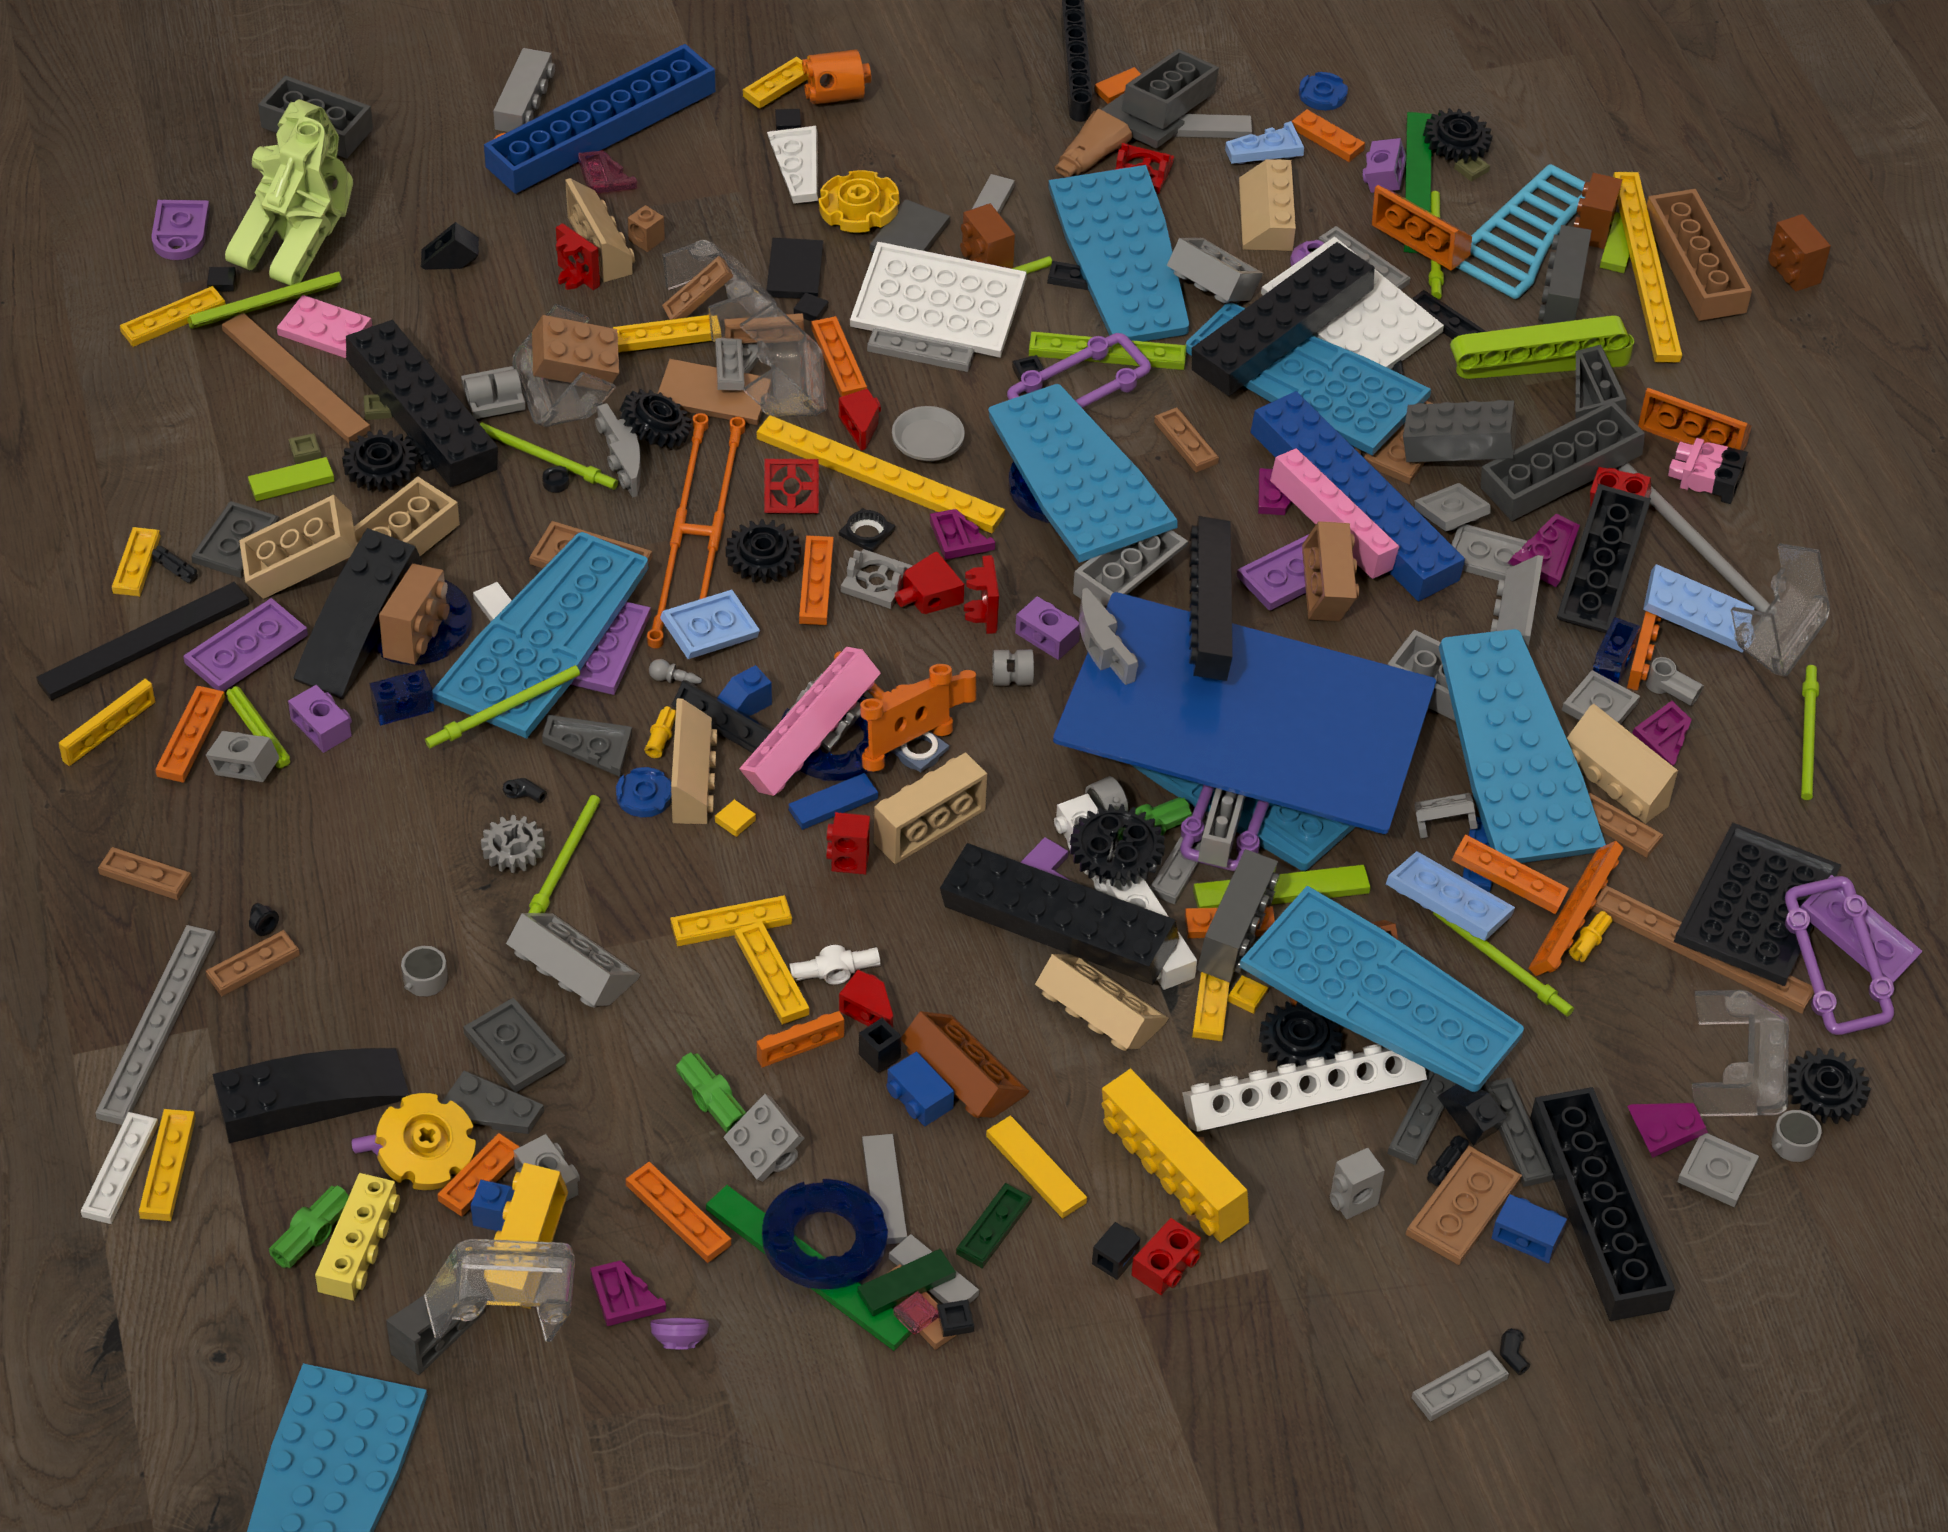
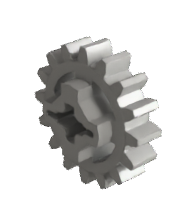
(513, 843)

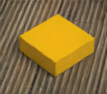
(735, 818)
(1247, 994)

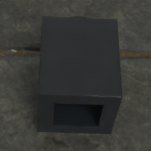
(880, 1045)
(1116, 1250)

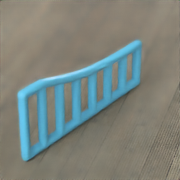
(1511, 207)

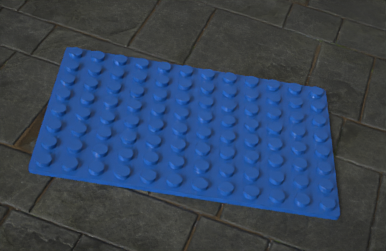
(1282, 729)

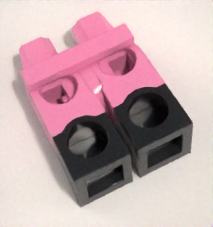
(1709, 468)

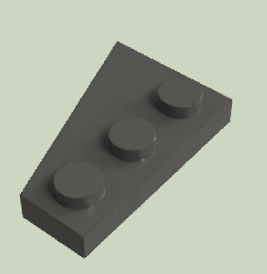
(590, 741)
(494, 1105)

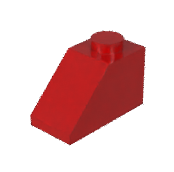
(860, 416)
(865, 999)

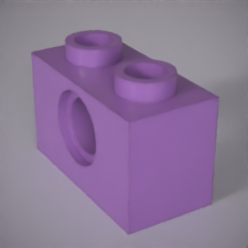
(1385, 164)
(1047, 628)
(320, 718)

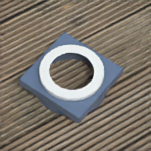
(922, 761)

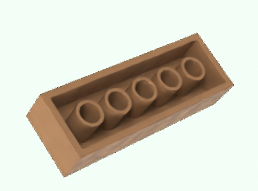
(1698, 255)

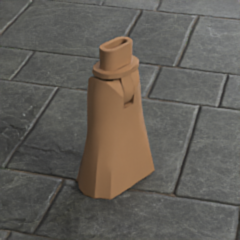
(1096, 139)

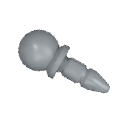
(662, 670)

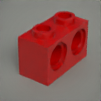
(1621, 480)
(849, 843)
(1162, 1254)

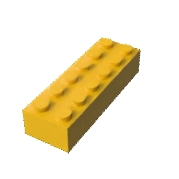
(1175, 1156)

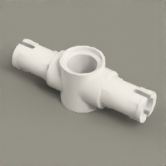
(835, 964)

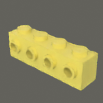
(357, 1236)

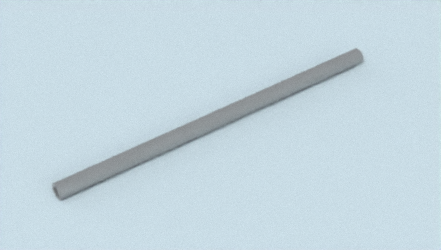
(1703, 547)

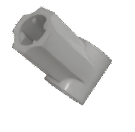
(1665, 678)

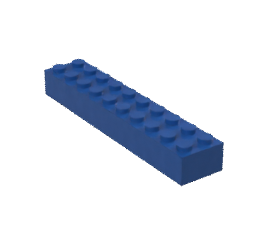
(599, 118)
(1424, 556)

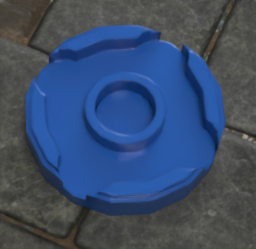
(1323, 91)
(644, 792)

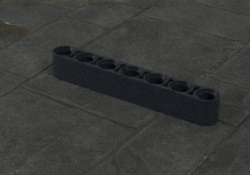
(1076, 59)

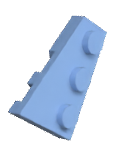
(1271, 145)

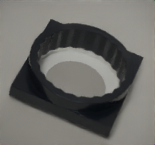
(871, 518)

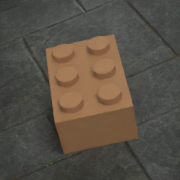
(570, 347)
(1329, 571)
(413, 614)

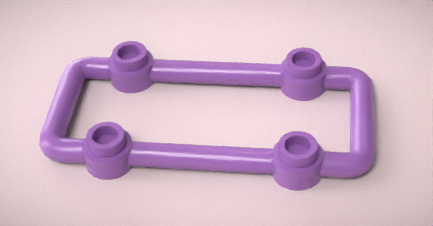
(1097, 348)
(1193, 828)
(1823, 1000)

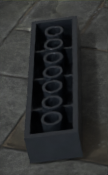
(1282, 318)
(422, 403)
(1060, 913)
(1602, 1204)

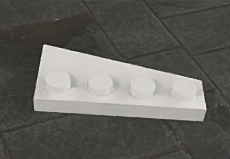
(798, 161)

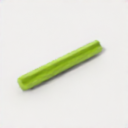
(255, 722)

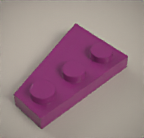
(1554, 544)

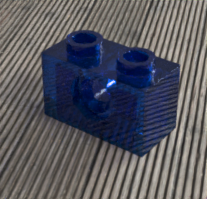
(1616, 649)
(402, 697)

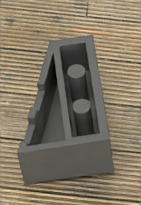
(1595, 382)
(413, 1338)

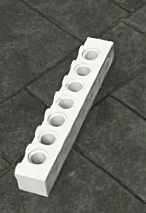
(1181, 962)
(1200, 1099)

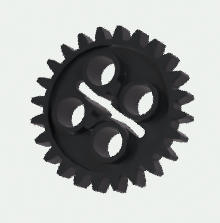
(1134, 854)

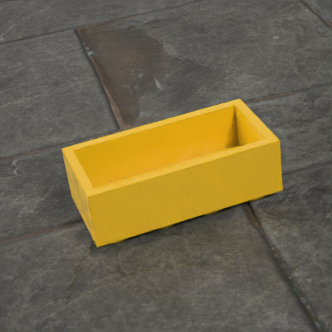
(534, 1206)

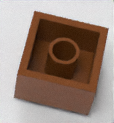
(1598, 207)
(987, 237)
(1799, 252)

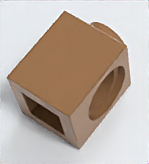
(646, 228)

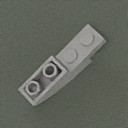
(623, 448)
(1099, 637)

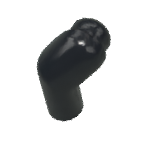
(524, 788)
(1510, 1348)

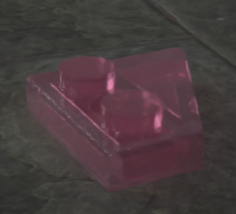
(603, 173)

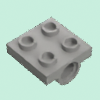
(493, 392)
(765, 1139)

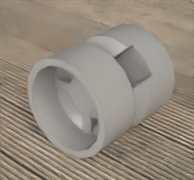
(1022, 665)

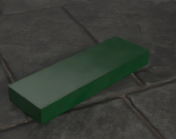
(993, 1225)
(906, 1280)

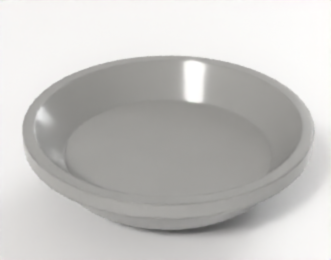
(928, 433)

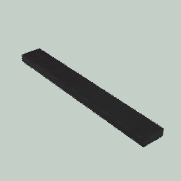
(142, 641)

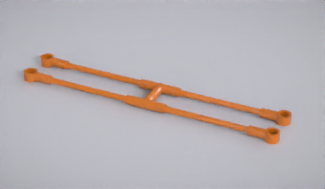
(700, 424)

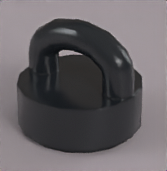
(555, 479)
(263, 919)

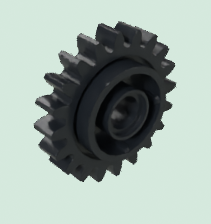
(1457, 135)
(655, 418)
(380, 460)
(763, 550)
(1282, 1031)
(1828, 1085)

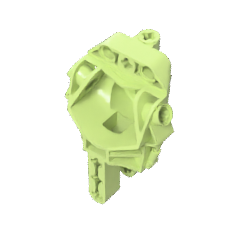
(294, 195)

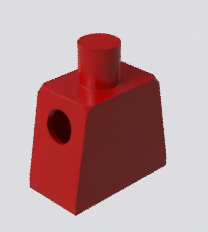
(931, 586)

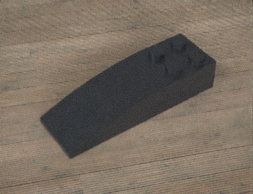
(1603, 558)
(350, 615)
(306, 1089)

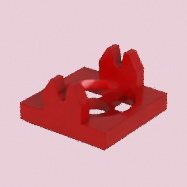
(1159, 176)
(570, 244)
(771, 466)
(987, 608)

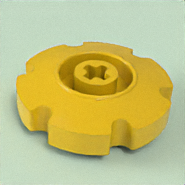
(859, 201)
(425, 1120)

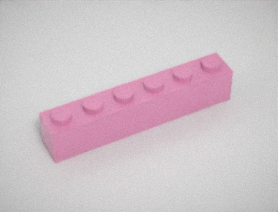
(1327, 503)
(810, 721)

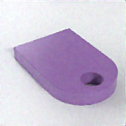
(182, 225)

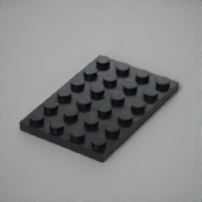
(1743, 906)

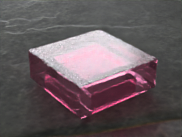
(915, 1313)

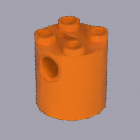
(844, 76)

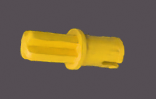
(660, 732)
(1590, 936)

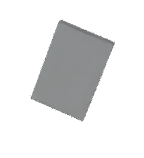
(1485, 551)

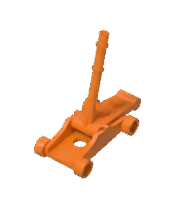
(912, 711)

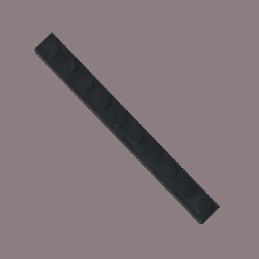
(1210, 598)

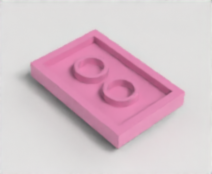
(321, 325)

